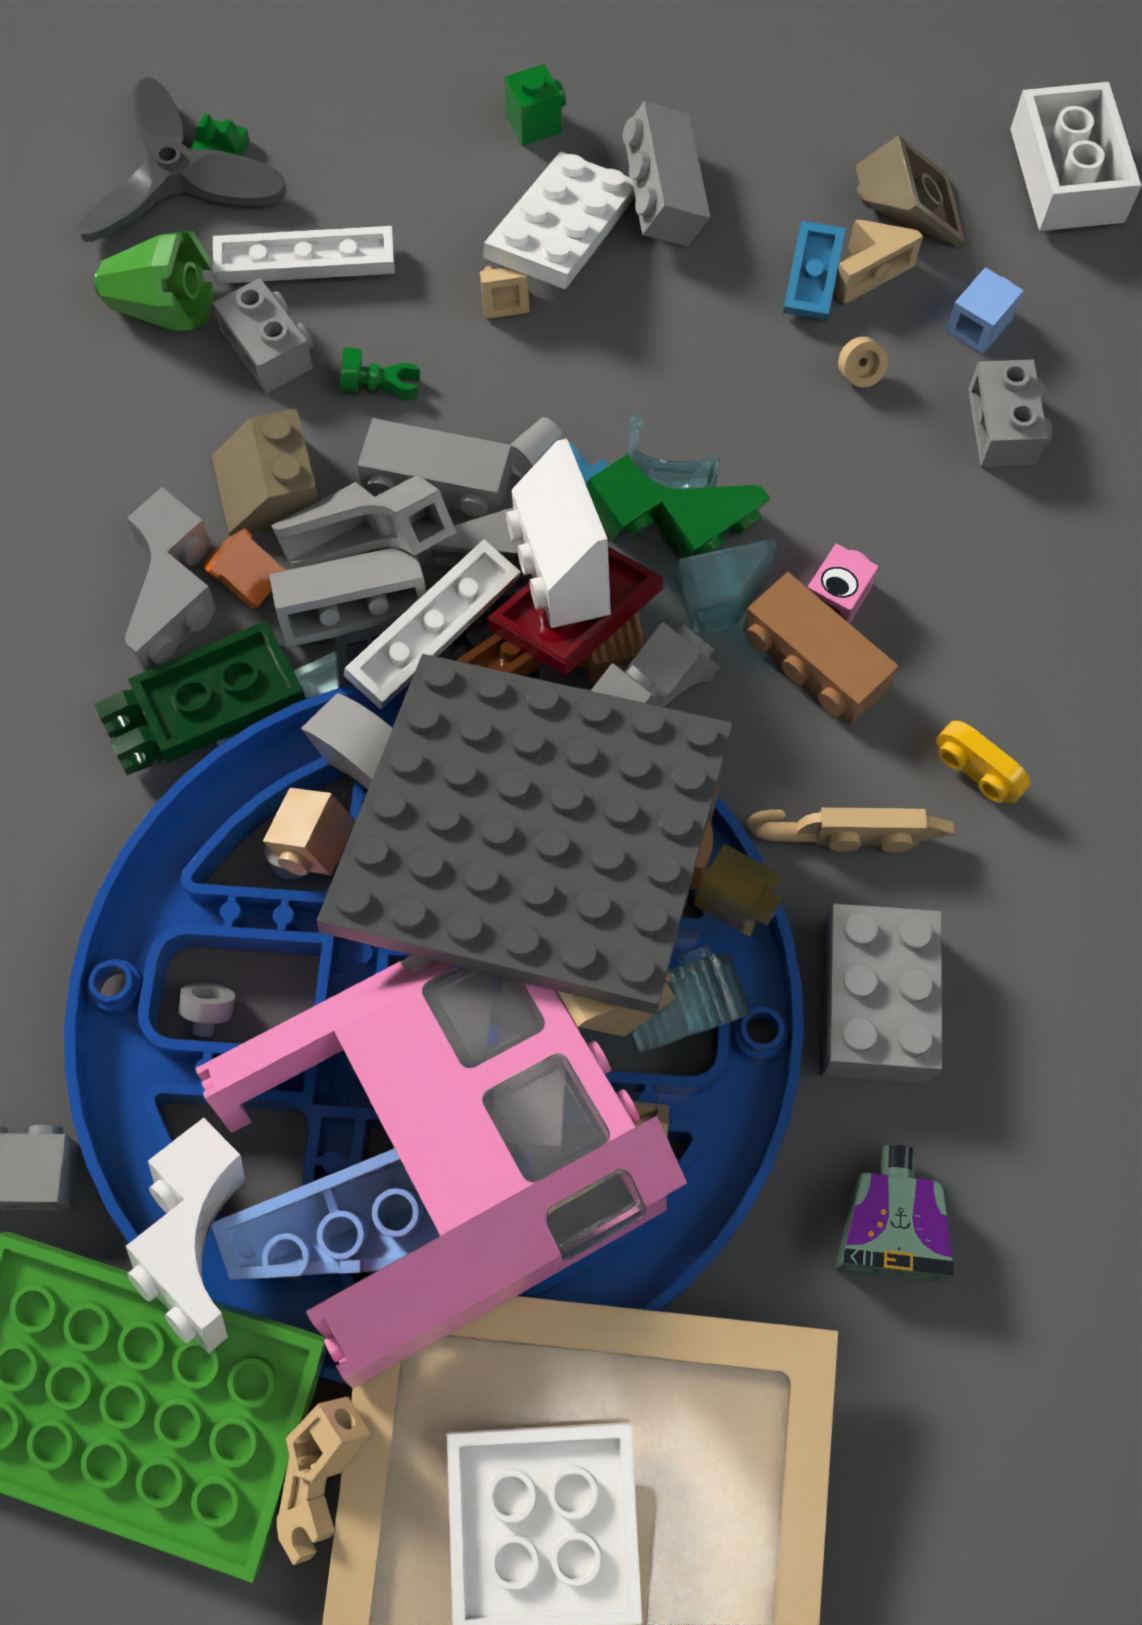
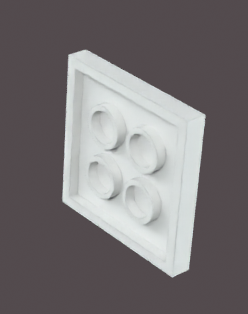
(544, 1526)

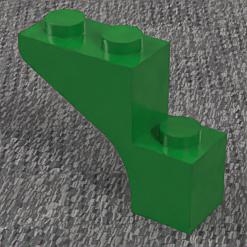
(688, 518)

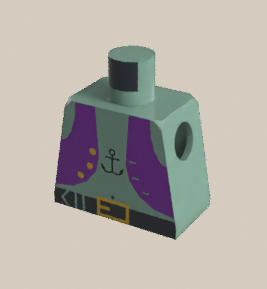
(896, 1223)

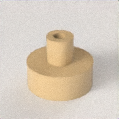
(863, 362)

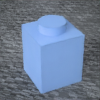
(984, 310)

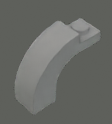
(349, 737)

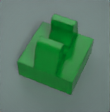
(220, 136)

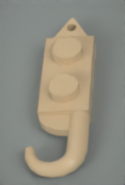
(852, 827)

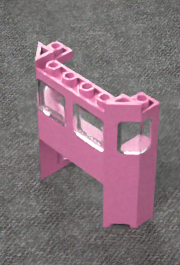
(498, 1128)

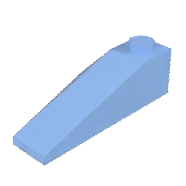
(330, 1226)

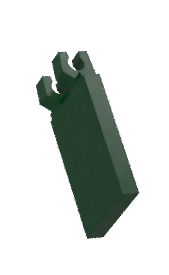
(199, 698)

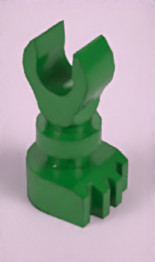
(388, 378)

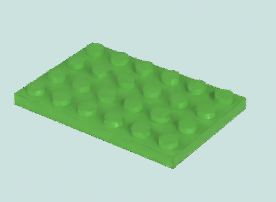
(134, 1424)

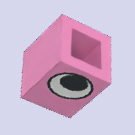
(844, 581)

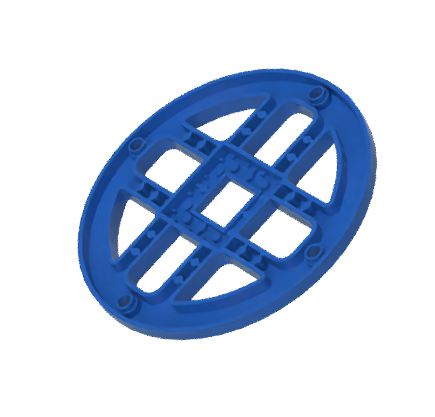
(159, 904)

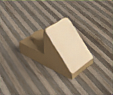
(875, 257)

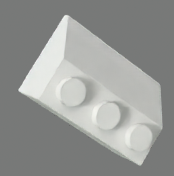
(561, 539)

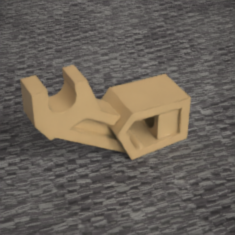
(317, 1450)

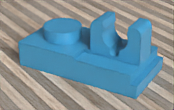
(814, 270)

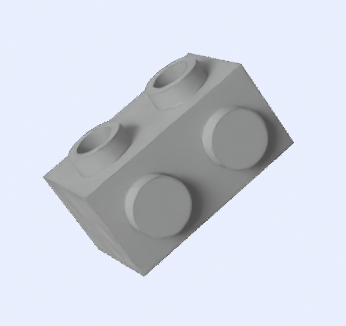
(264, 335)
(1009, 413)

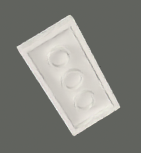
(560, 220)

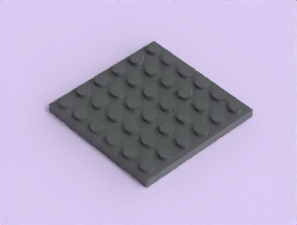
(531, 833)

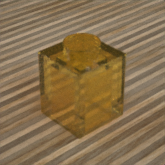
(739, 891)

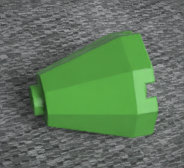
(159, 281)

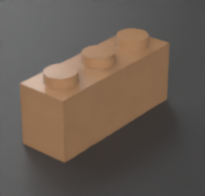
(818, 648)

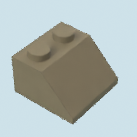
(264, 472)

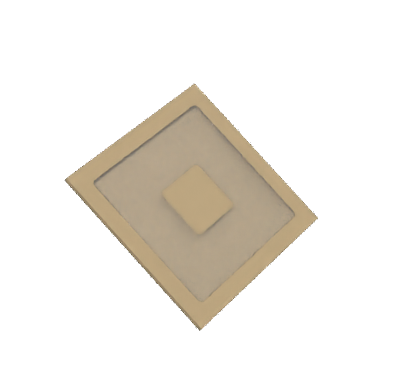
(723, 1443)

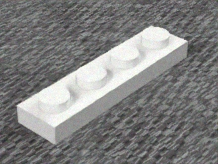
(303, 254)
(431, 623)

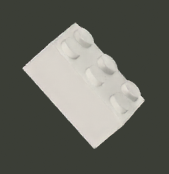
(1075, 156)

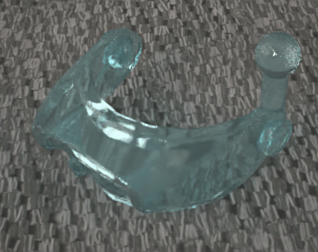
(702, 472)

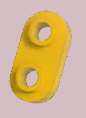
(992, 769)

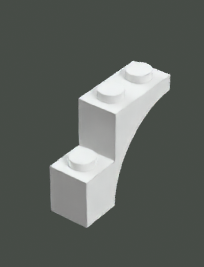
(191, 1185)

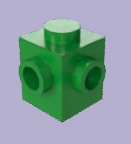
(534, 104)

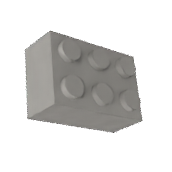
(882, 994)

